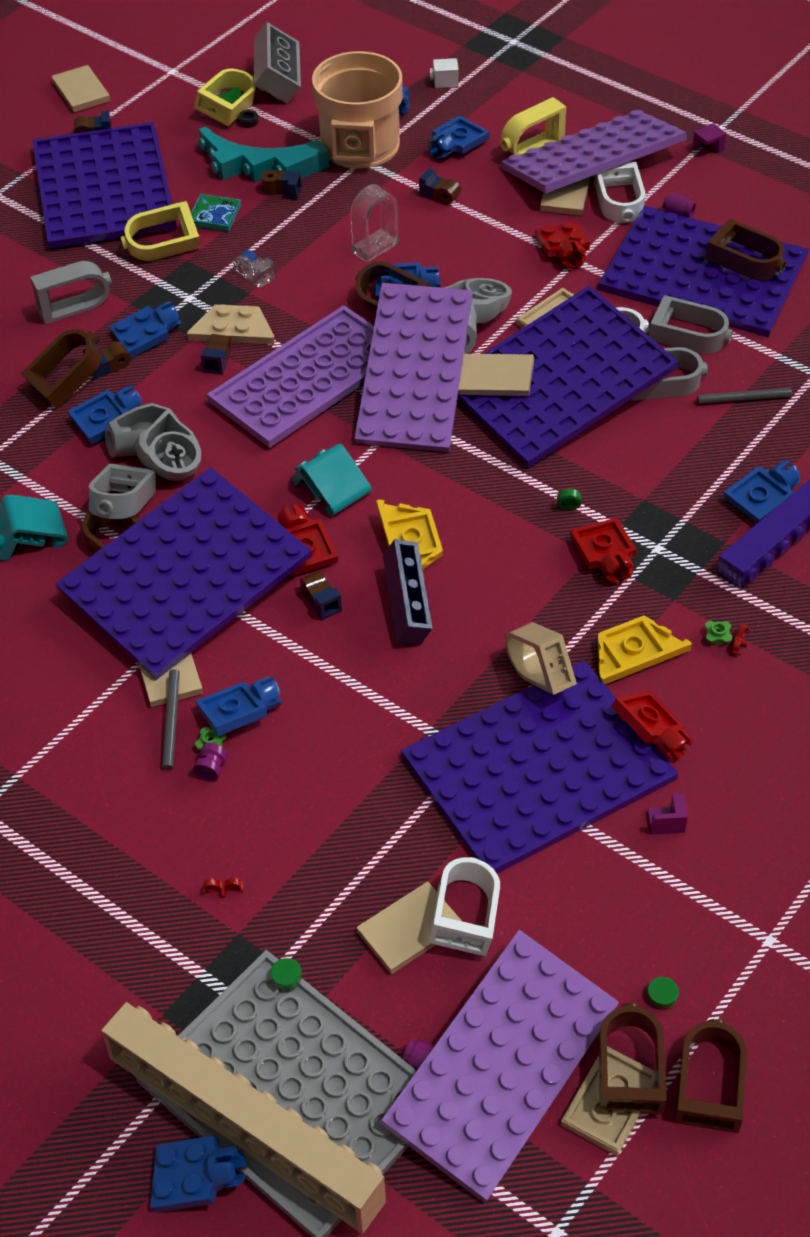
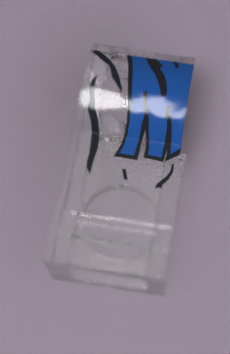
(253, 267)

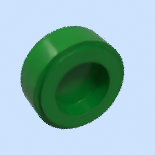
(569, 499)
(286, 974)
(662, 992)

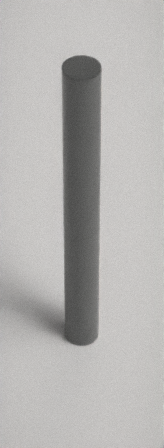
(744, 396)
(171, 718)

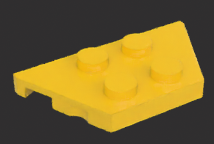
(411, 525)
(635, 647)

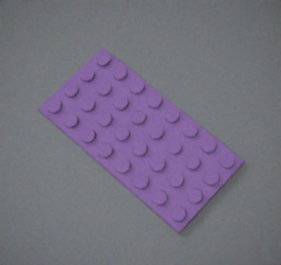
(593, 151)
(414, 367)
(298, 378)
(499, 1065)

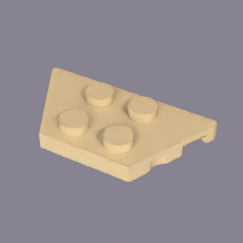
(242, 323)

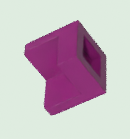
(711, 136)
(669, 819)

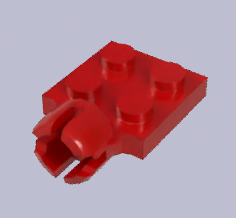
(564, 242)
(310, 533)
(607, 548)
(653, 723)

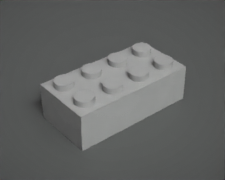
(276, 63)

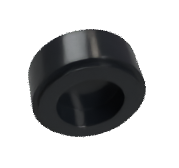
(248, 118)

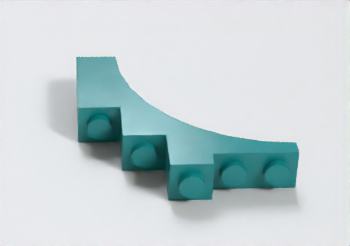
(233, 159)

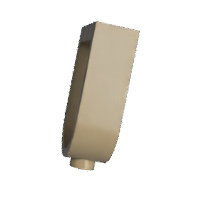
(540, 667)

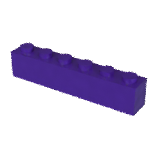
(767, 539)

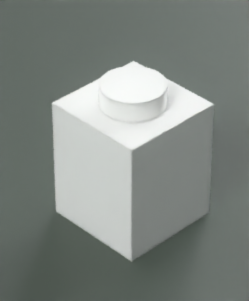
(445, 73)

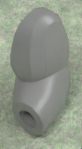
(488, 301)
(156, 439)

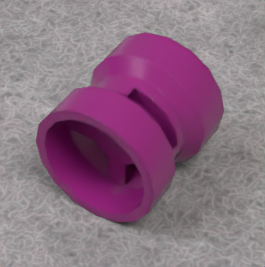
(210, 760)

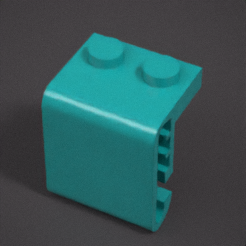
(333, 478)
(27, 521)

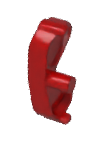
(738, 639)
(215, 885)

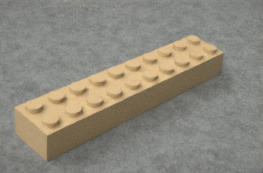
(246, 1117)

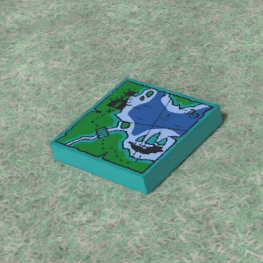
(215, 212)

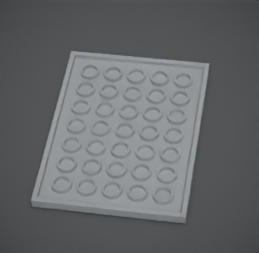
(309, 1062)

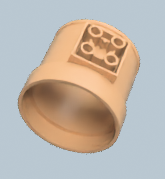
(358, 108)

